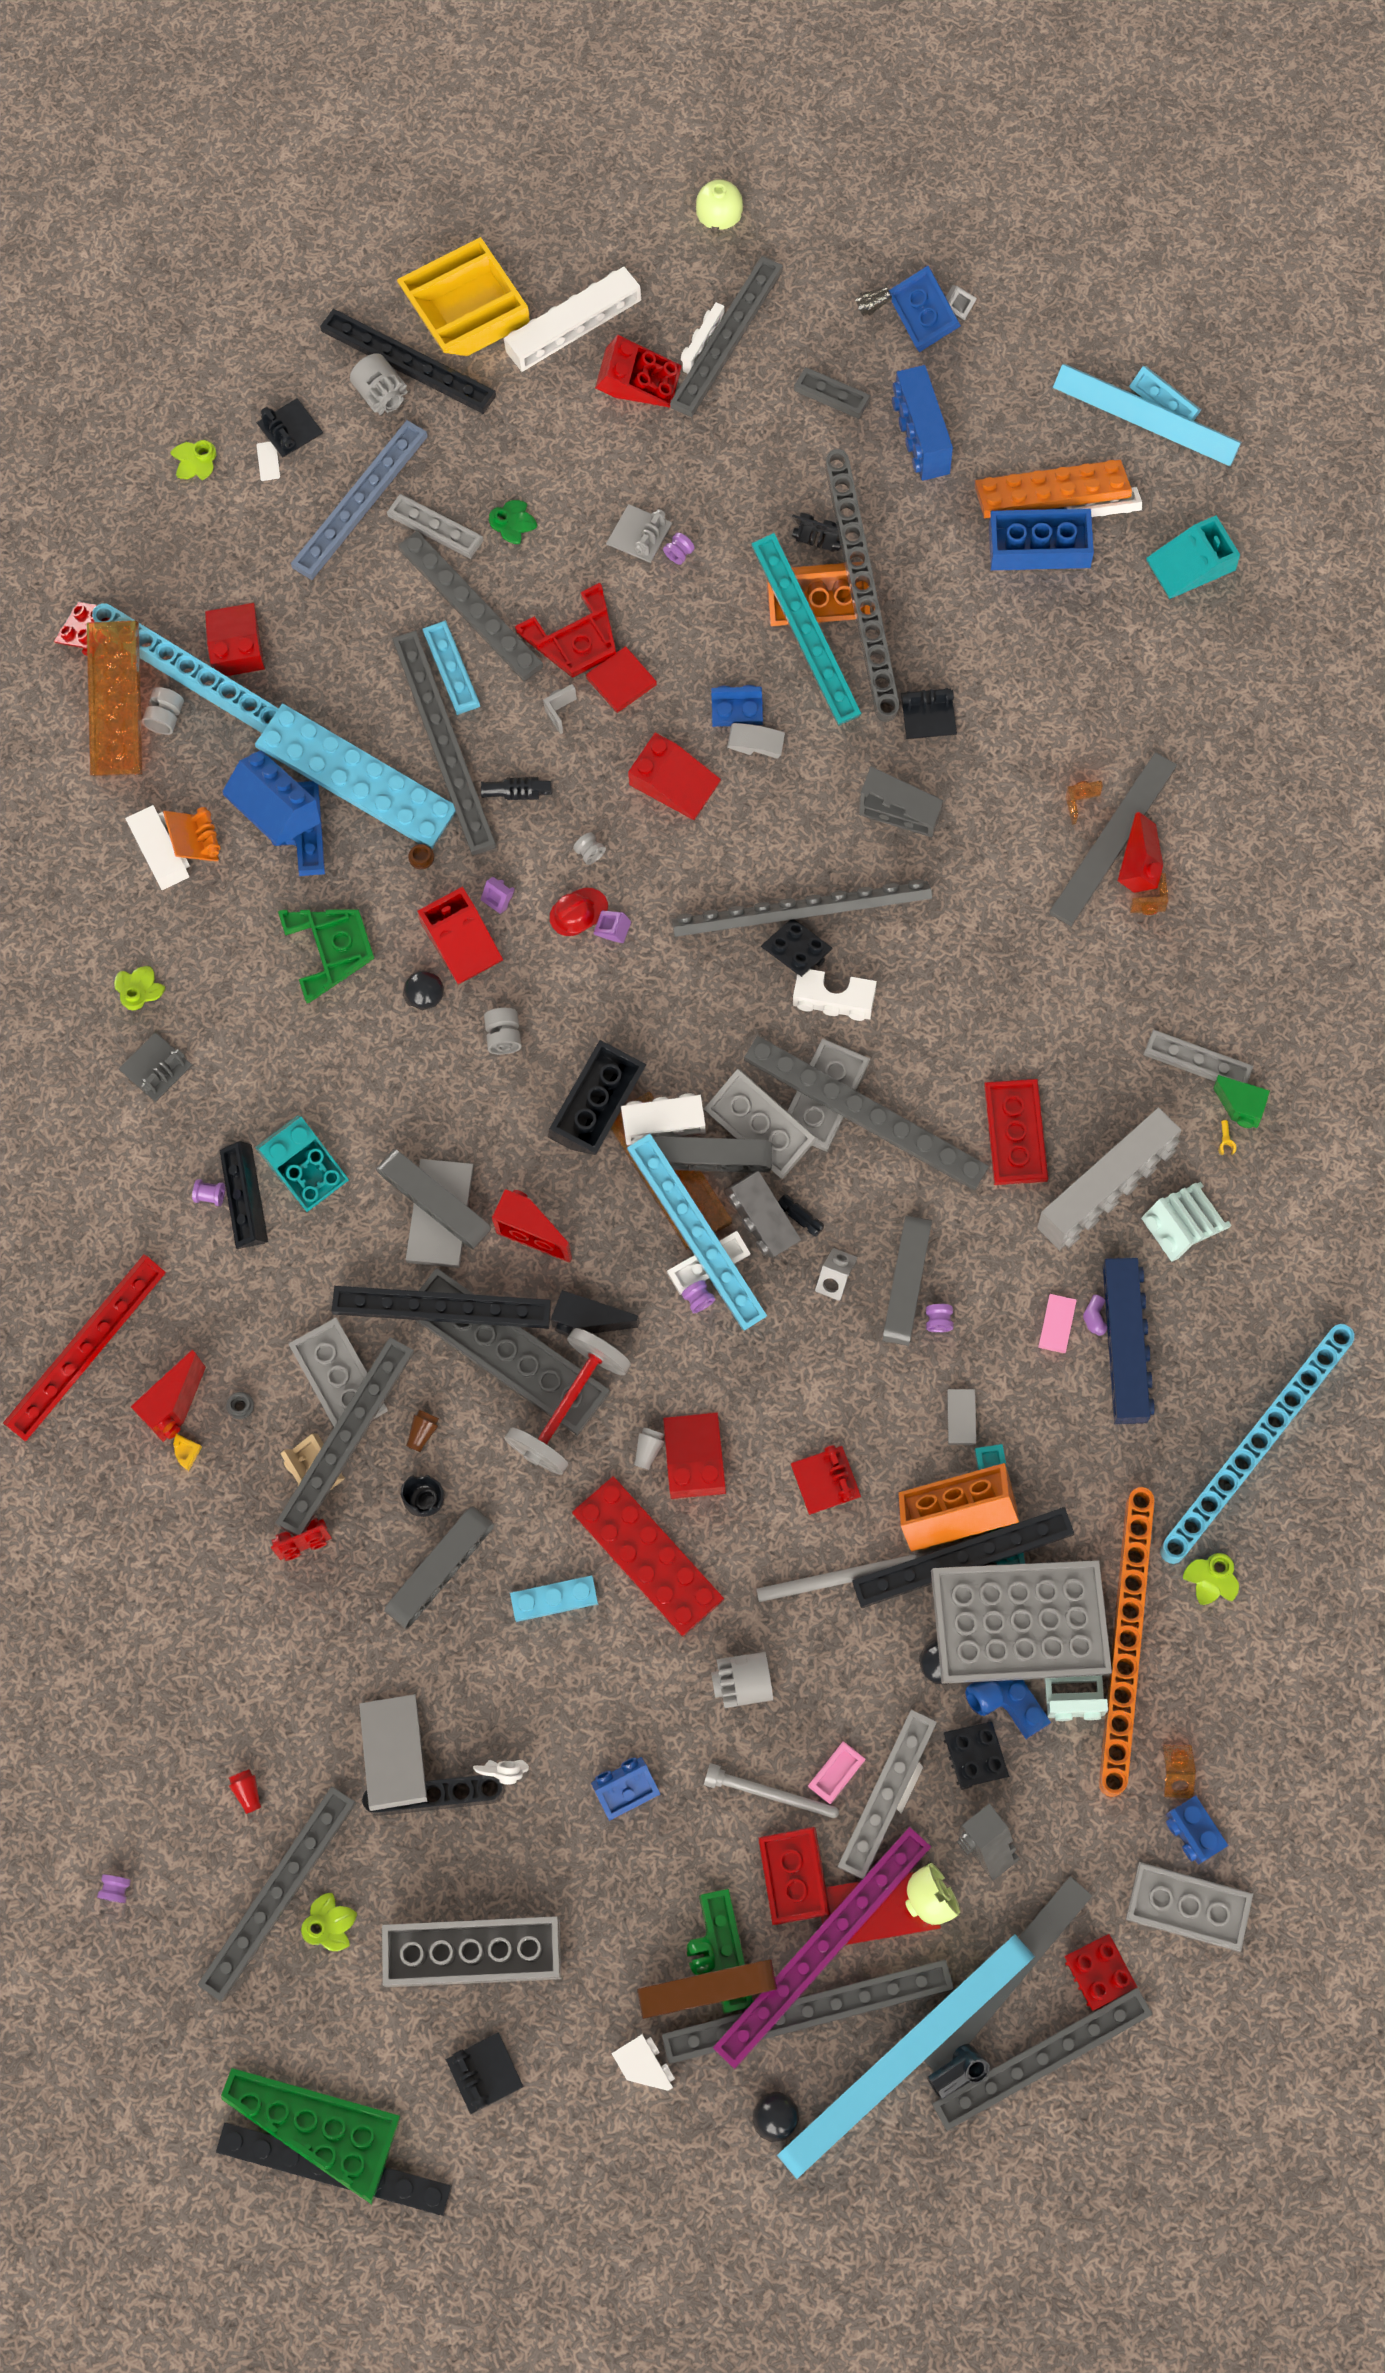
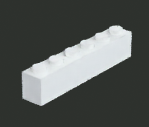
(572, 318)

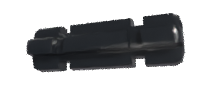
(801, 1215)

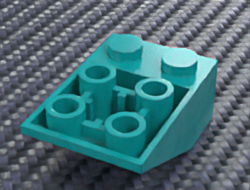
(1194, 558)
(302, 1163)

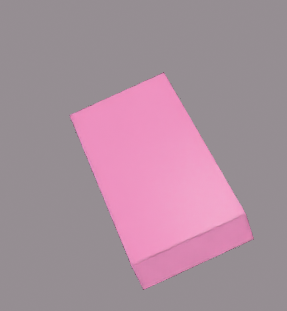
(1057, 1323)
(836, 1773)

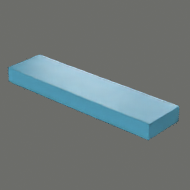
(451, 667)

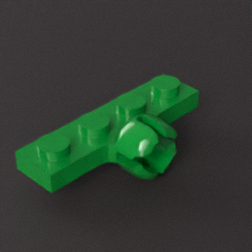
(720, 1945)

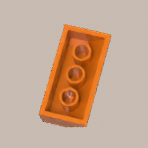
(826, 592)
(957, 1507)

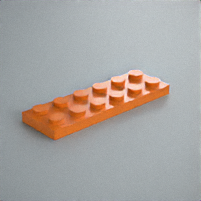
(1054, 488)

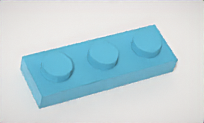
(1158, 391)
(554, 1598)

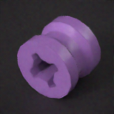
(678, 548)
(698, 1296)
(939, 1318)
(114, 1888)

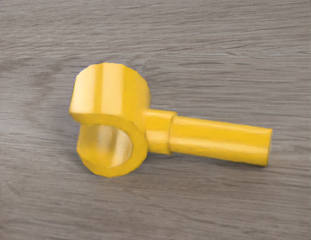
(1226, 1139)

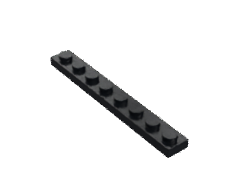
(409, 361)
(441, 1307)
(973, 1552)
(272, 2153)

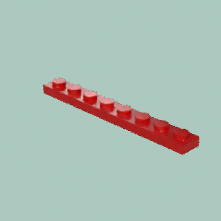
(84, 1348)

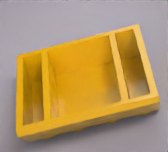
(465, 299)

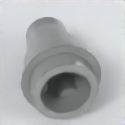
(648, 1447)

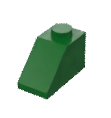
(1241, 1101)

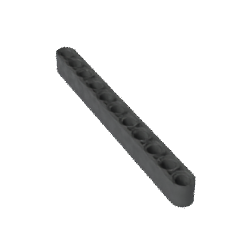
(864, 573)

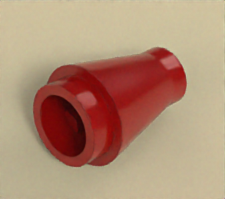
(245, 1790)

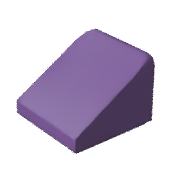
(612, 926)

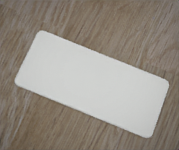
(268, 461)
(910, 1786)

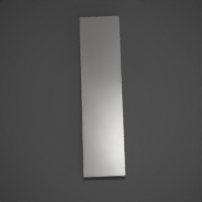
(435, 526)
(1195, 1058)

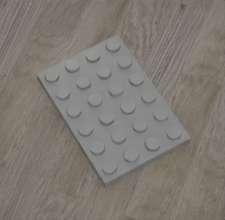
(1020, 1622)

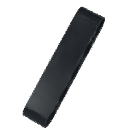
(448, 1799)

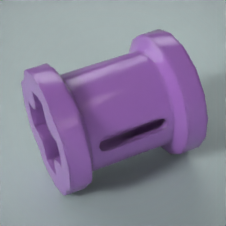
(208, 1192)

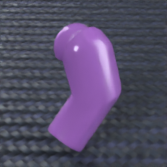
(1093, 1318)

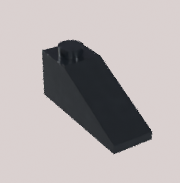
(589, 1315)

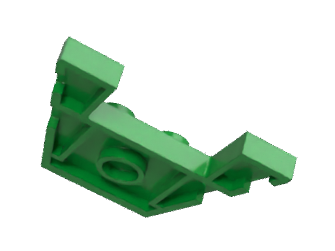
(340, 943)

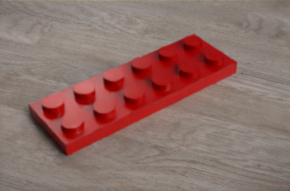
(648, 1556)

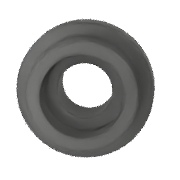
(238, 1397)

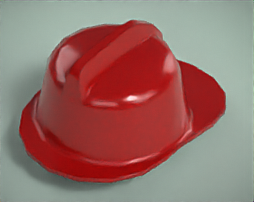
(577, 911)

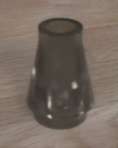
(872, 300)

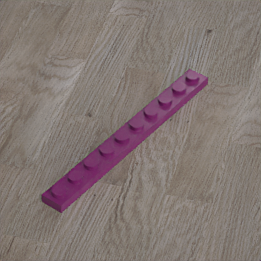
(822, 1948)

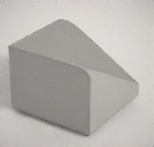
(960, 301)

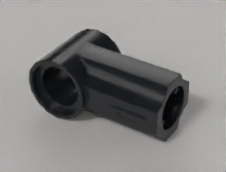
(965, 2067)

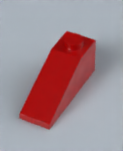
(1143, 857)

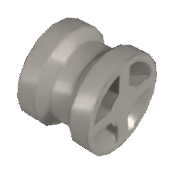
(589, 848)

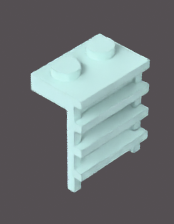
(1176, 1228)
(1068, 1705)

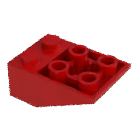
(637, 373)
(459, 935)

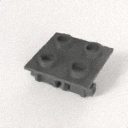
(155, 1067)

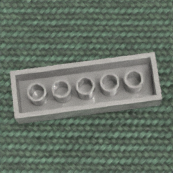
(1109, 1179)
(471, 1952)

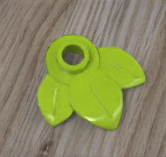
(192, 461)
(139, 985)
(1211, 1583)
(333, 1923)

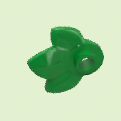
(515, 520)

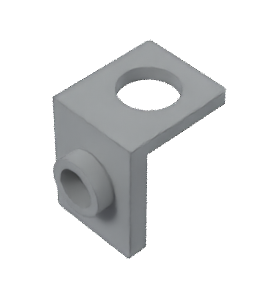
(557, 700)
(837, 1267)

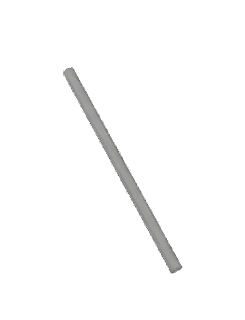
(829, 1579)

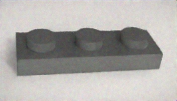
(832, 393)

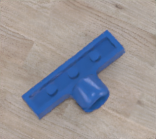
(310, 842)
(1013, 1697)

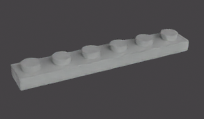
(887, 1795)

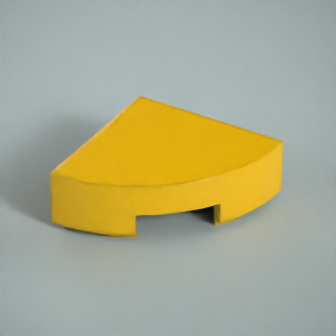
(185, 1451)

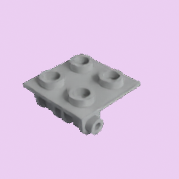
(640, 532)

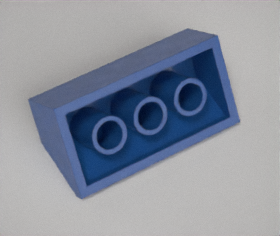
(271, 798)

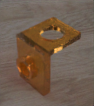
(1080, 791)
(1152, 905)
(1179, 1767)

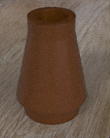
(421, 1430)

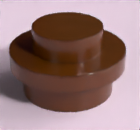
(421, 856)

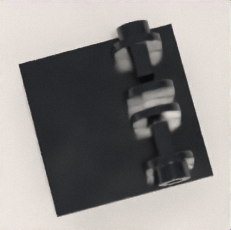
(288, 427)
(808, 524)
(928, 713)
(797, 947)
(976, 1755)
(484, 2073)

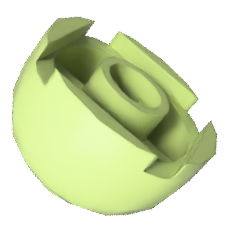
(719, 204)
(930, 1896)

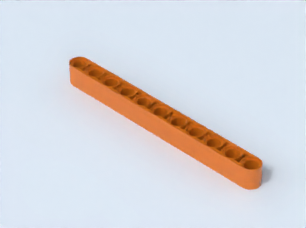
(1122, 1653)

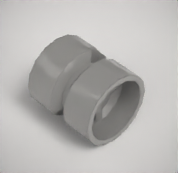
(162, 710)
(502, 1031)

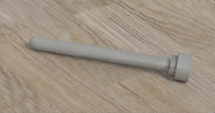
(717, 1777)

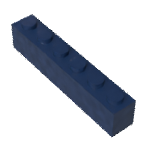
(1126, 1341)

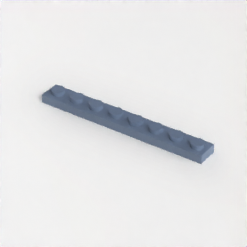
(359, 500)

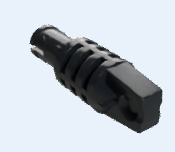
(517, 788)

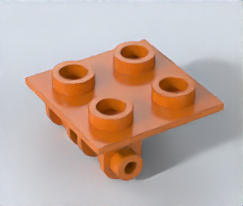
(193, 835)

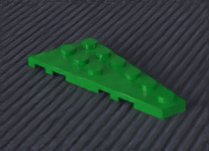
(331, 2133)

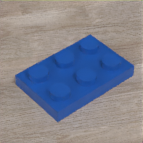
(924, 309)

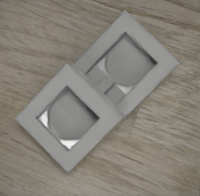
(754, 738)

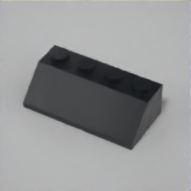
(596, 1099)

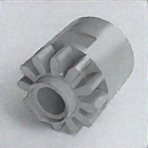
(378, 383)
(743, 1680)

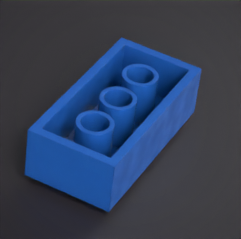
(922, 422)
(1041, 539)

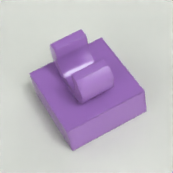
(497, 895)

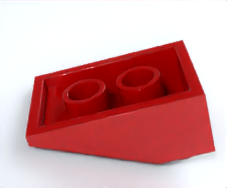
(234, 640)
(672, 777)
(523, 1222)
(169, 1399)
(694, 1455)

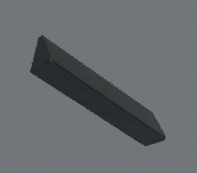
(243, 1195)

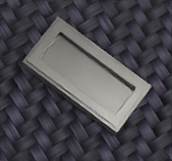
(961, 1416)

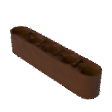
(707, 1989)

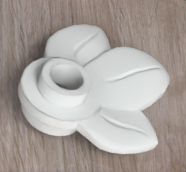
(506, 1771)

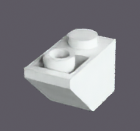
(641, 2066)

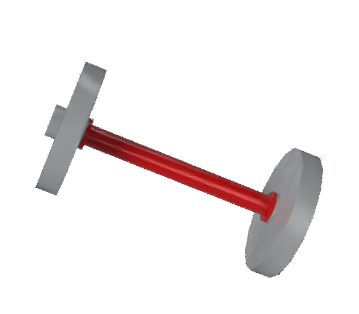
(598, 1353)

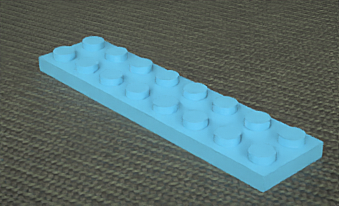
(356, 776)

